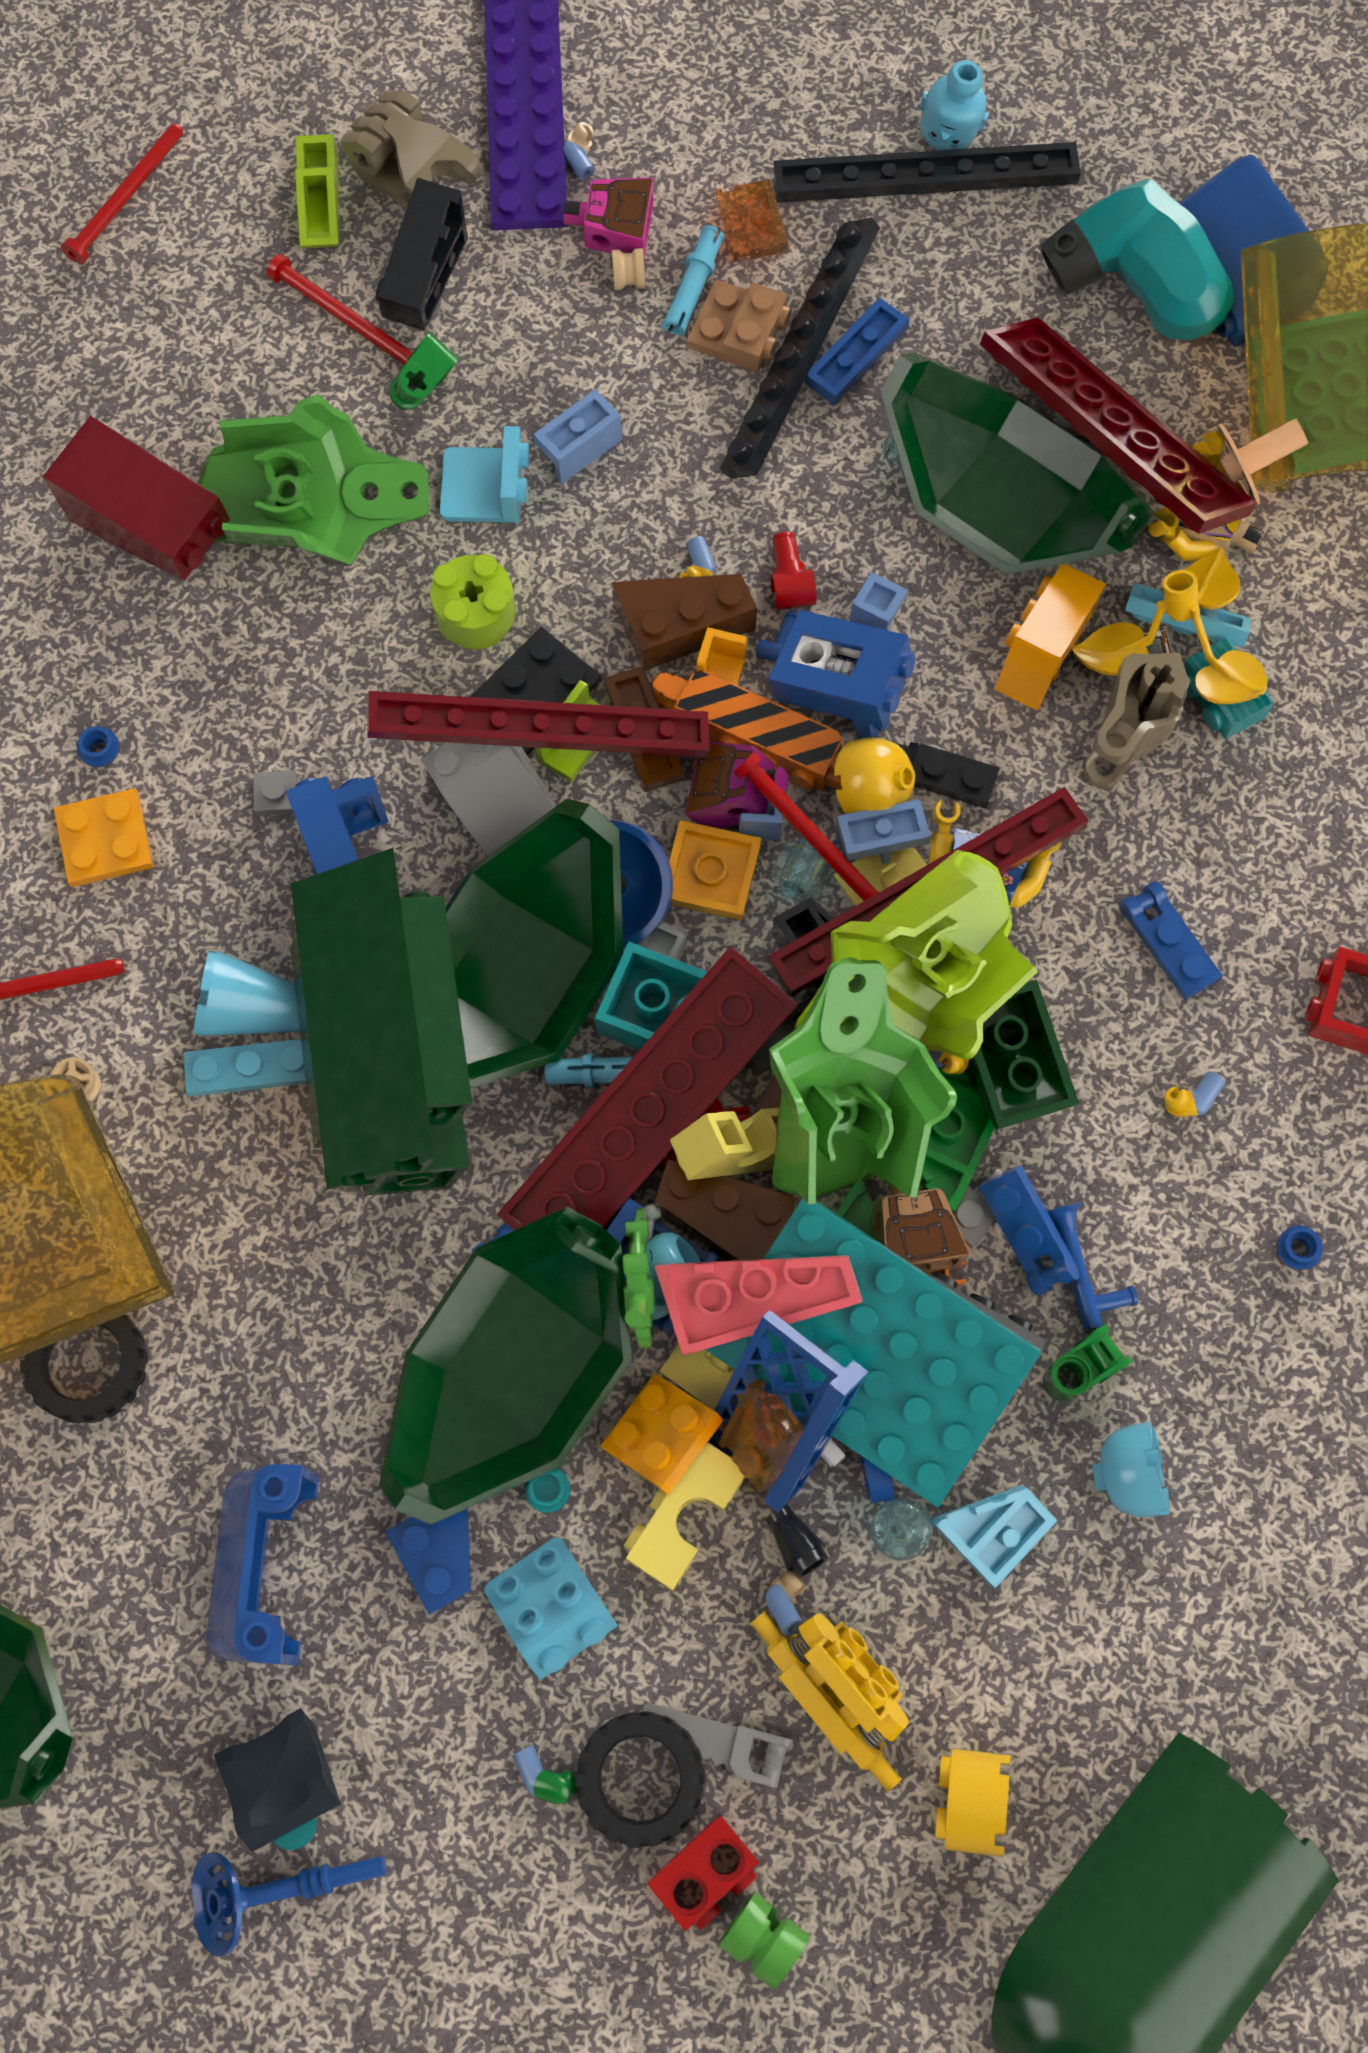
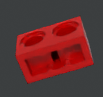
(695, 1864)

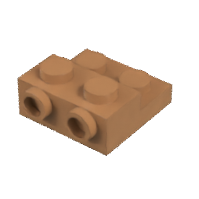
(740, 324)

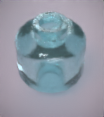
(800, 871)
(918, 1532)

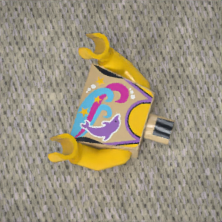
(1193, 546)

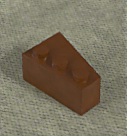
(672, 614)
(724, 1212)

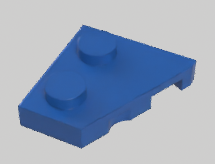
(435, 1557)

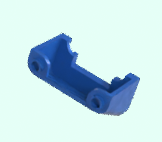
(1237, 212)
(234, 1622)

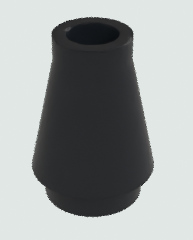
(797, 1543)

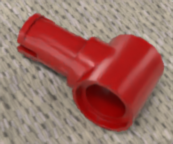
(791, 580)

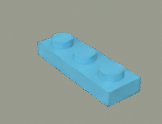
(1216, 622)
(244, 1068)

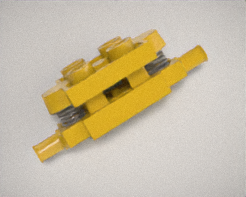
(840, 1689)

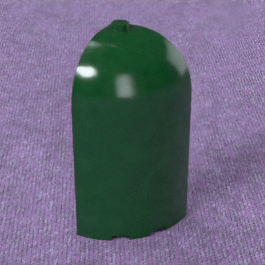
(1163, 1920)

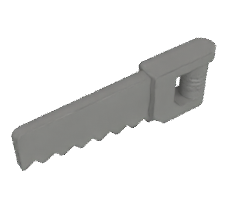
(731, 1745)

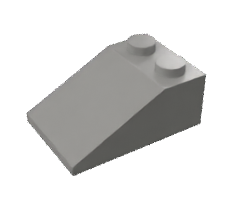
(489, 789)

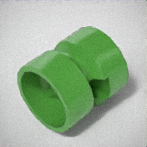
(764, 1940)

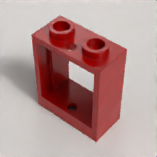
(1321, 1008)

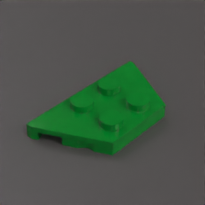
(957, 1142)

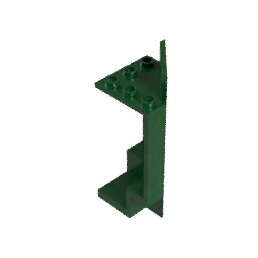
(379, 1030)

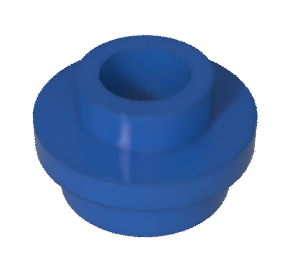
(93, 736)
(1311, 1241)

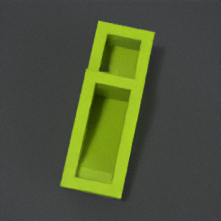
(317, 191)

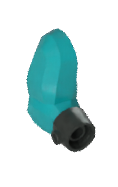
(1156, 252)

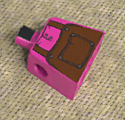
(614, 214)

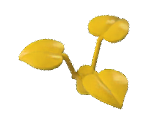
(1207, 584)

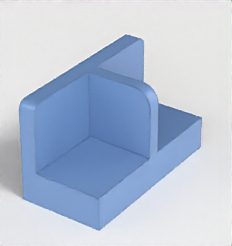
(580, 435)
(882, 831)

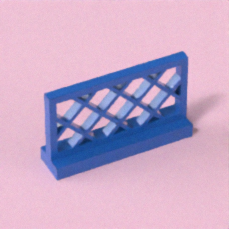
(823, 1410)

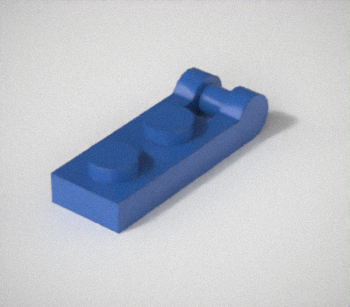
(1170, 941)
(1029, 1229)

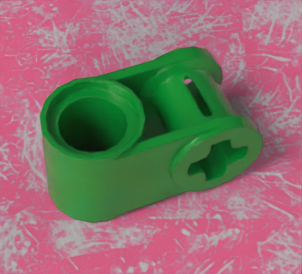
(424, 370)
(1091, 1362)

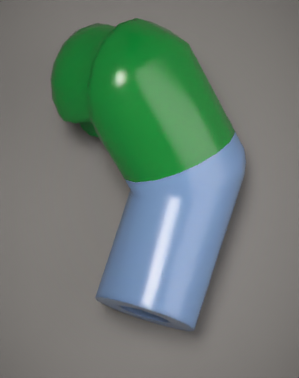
(544, 1783)

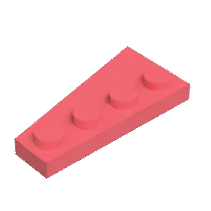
(728, 1298)

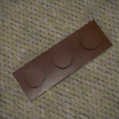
(634, 690)

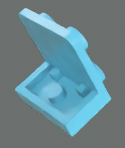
(485, 481)
(549, 1607)

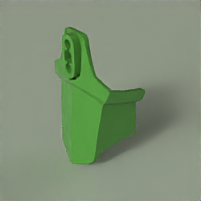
(306, 482)
(854, 1091)

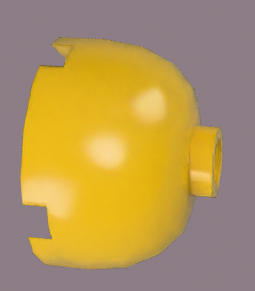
(873, 775)

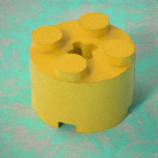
(974, 1803)

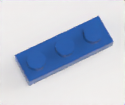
(857, 351)

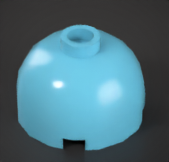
(1133, 1472)

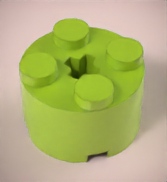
(473, 601)

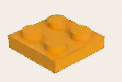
(103, 837)
(713, 869)
(661, 1433)

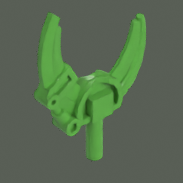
(639, 1287)

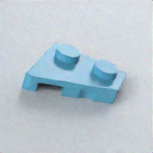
(996, 1531)

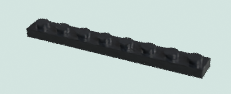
(926, 172)
(799, 348)

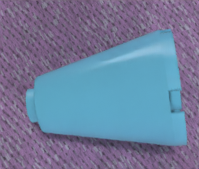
(243, 999)

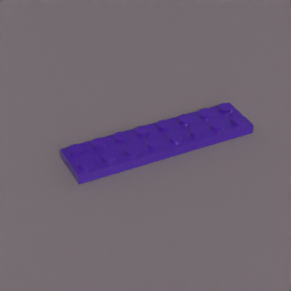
(525, 114)

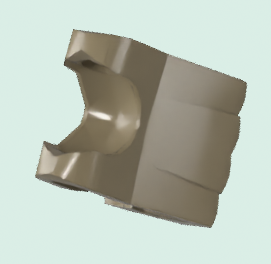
(396, 147)
(1121, 738)

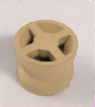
(628, 269)
(83, 1071)

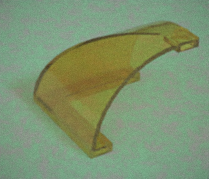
(67, 1221)

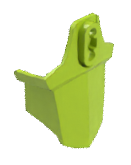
(942, 954)

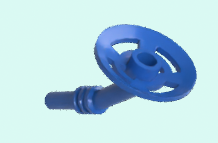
(233, 1899)

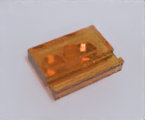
(752, 220)
(761, 1435)

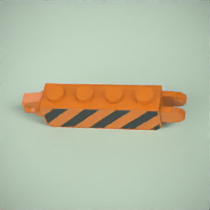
(745, 718)

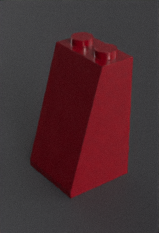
(135, 500)

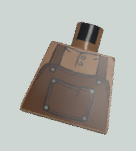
(920, 1229)

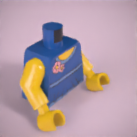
(1020, 883)

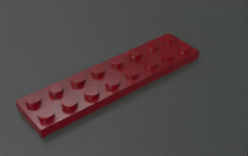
(1118, 425)
(656, 1096)

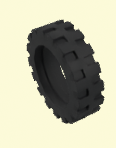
(110, 1400)
(589, 1779)

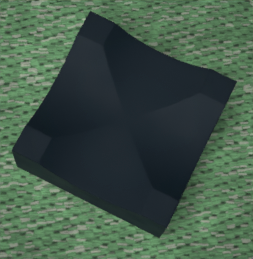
(277, 1781)

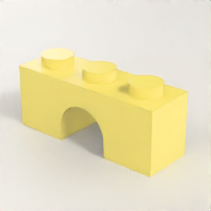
(725, 1147)
(658, 1546)

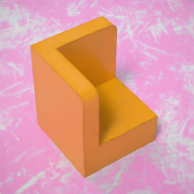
(723, 654)

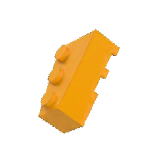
(1047, 634)

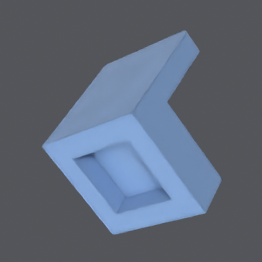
(877, 602)
(764, 826)

